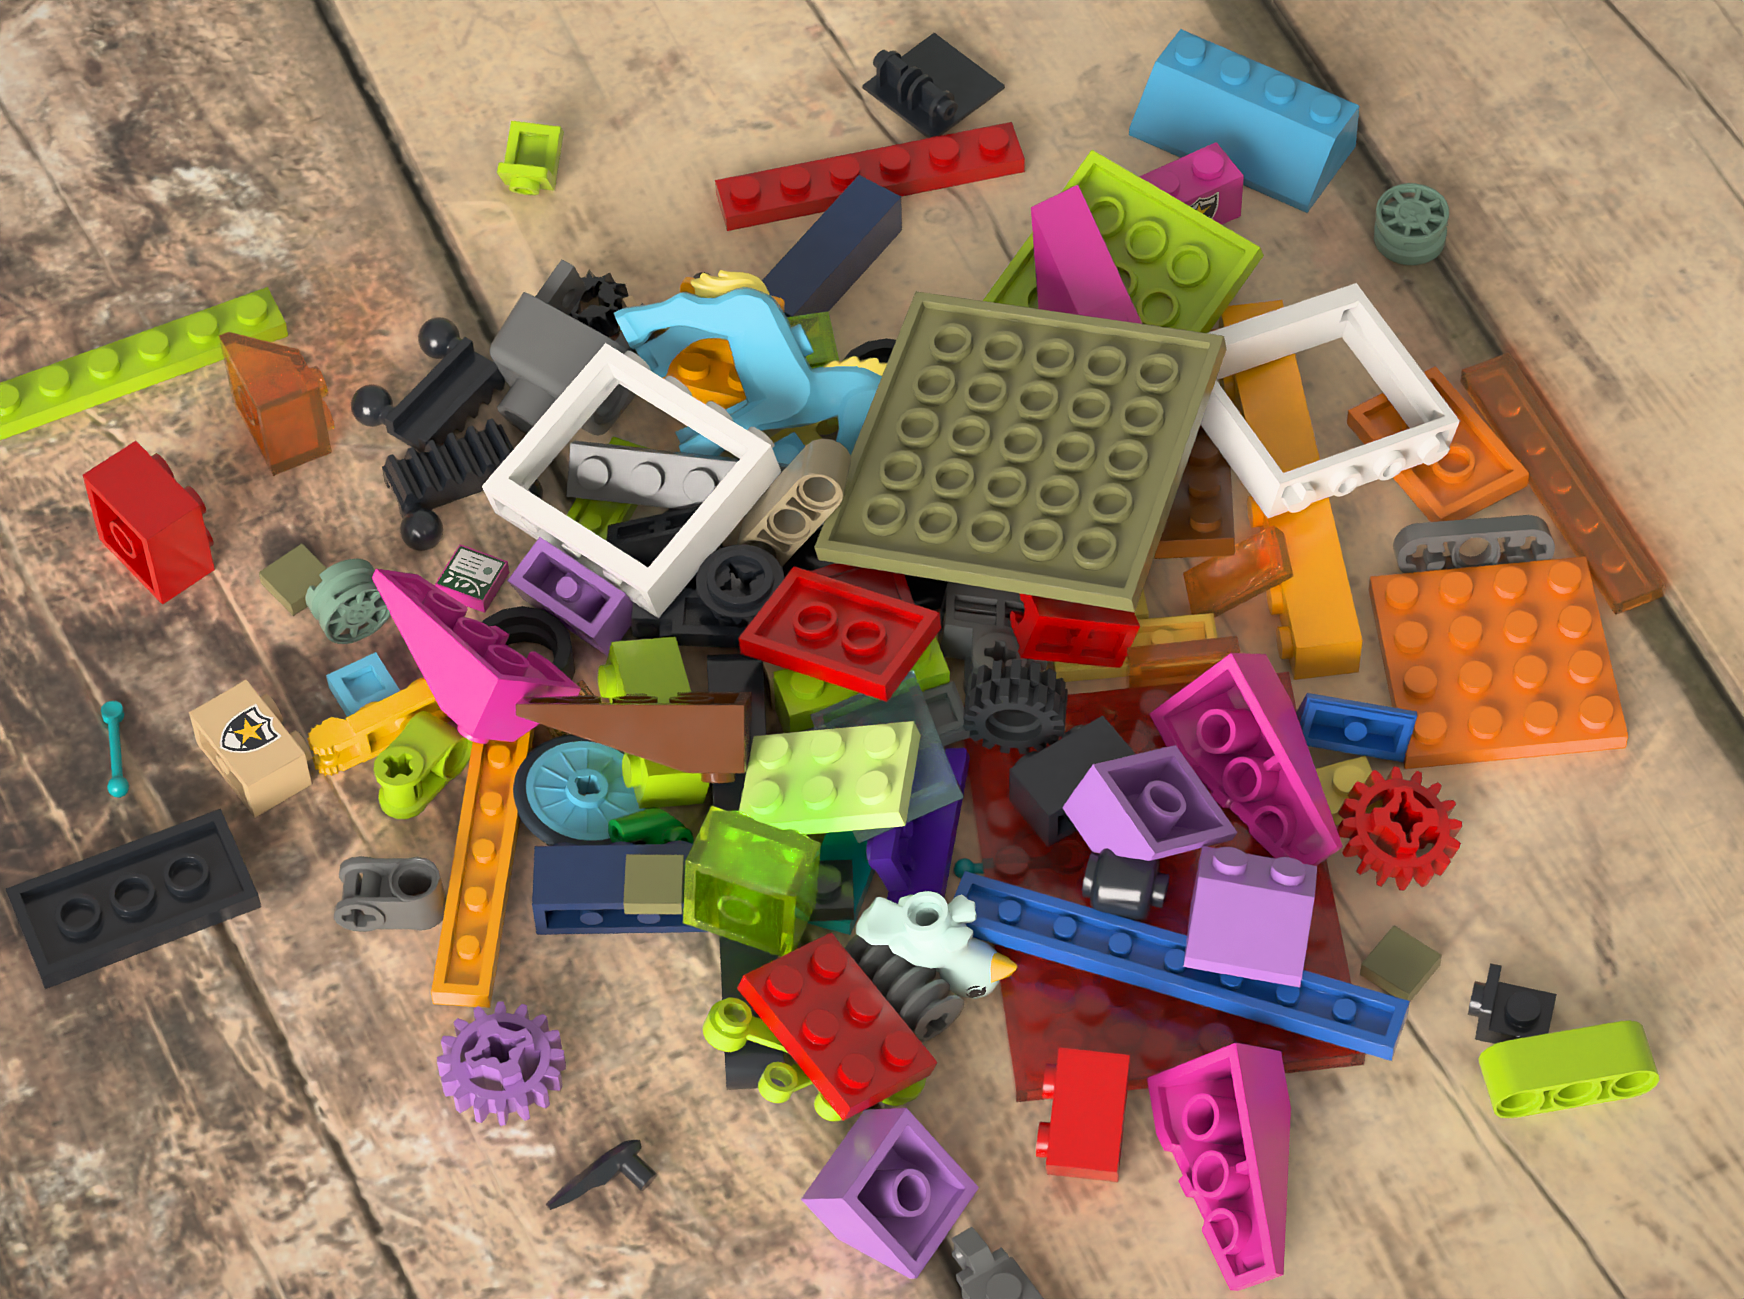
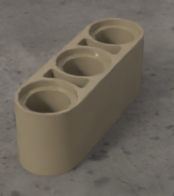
(798, 500)

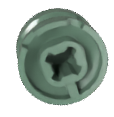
(1411, 227)
(347, 600)

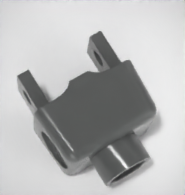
(546, 349)

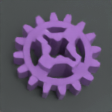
(499, 1059)

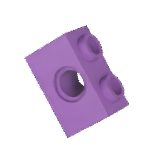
(573, 594)

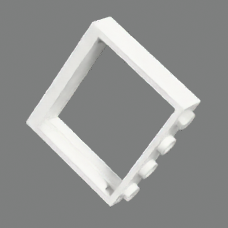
(1303, 326)
(702, 534)

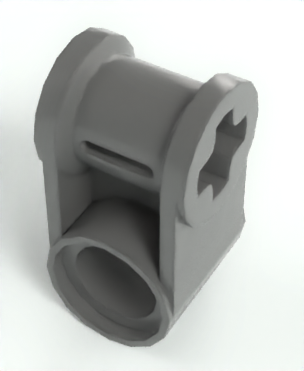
(387, 894)

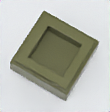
(291, 577)
(654, 884)
(1400, 964)

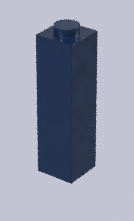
(836, 249)

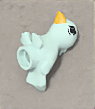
(936, 936)

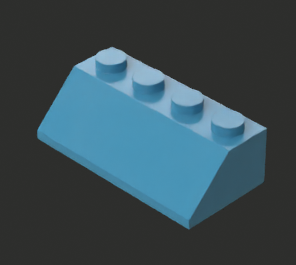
(1269, 124)

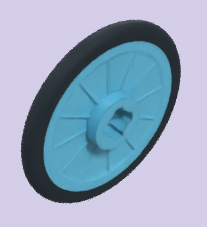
(551, 786)

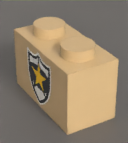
(252, 747)

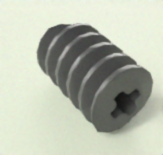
(908, 988)

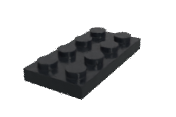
(133, 898)

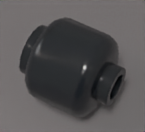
(1124, 885)

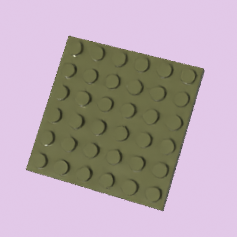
(1023, 450)

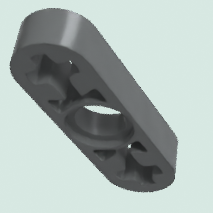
(1456, 532)

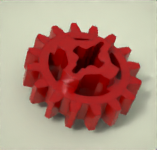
(1396, 830)

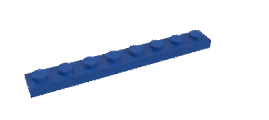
(1155, 961)

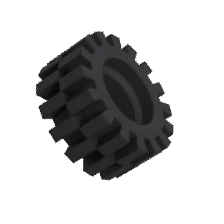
(1015, 706)

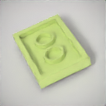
(832, 778)

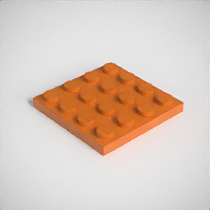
(1498, 661)

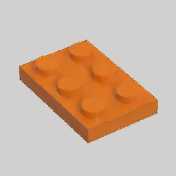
(1467, 478)

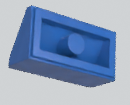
(1356, 727)

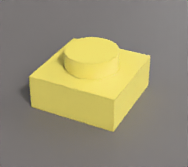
(1338, 781)

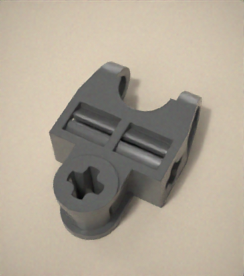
(979, 627)

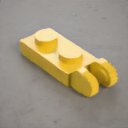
(367, 733)

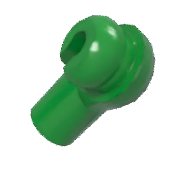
(649, 826)

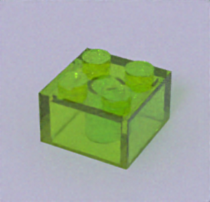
(751, 881)

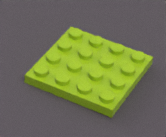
(1169, 255)

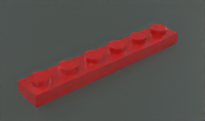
(900, 168)

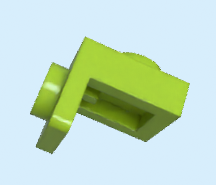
(531, 157)

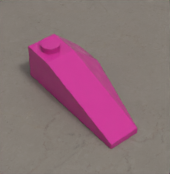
(1074, 263)
(467, 661)
(1252, 755)
(1231, 1139)

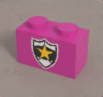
(1204, 182)

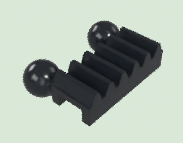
(442, 398)
(444, 476)

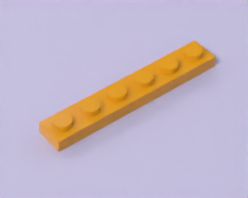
(480, 876)

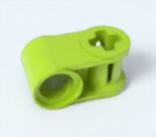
(419, 765)

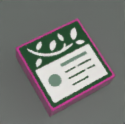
(473, 577)

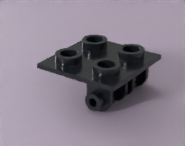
(931, 85)

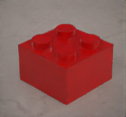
(150, 521)

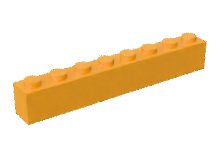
(1315, 605)

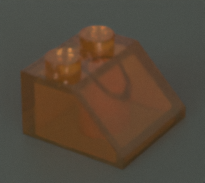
(278, 400)

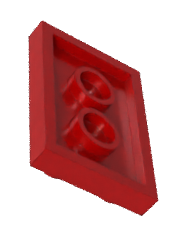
(840, 633)
(837, 1026)

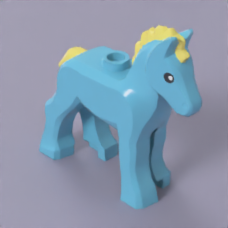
(766, 356)

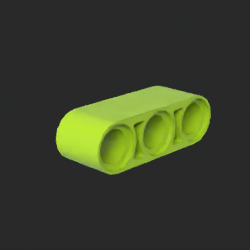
(1568, 1069)

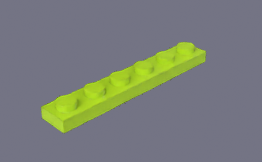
(134, 362)

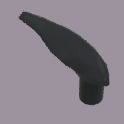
(617, 1160)

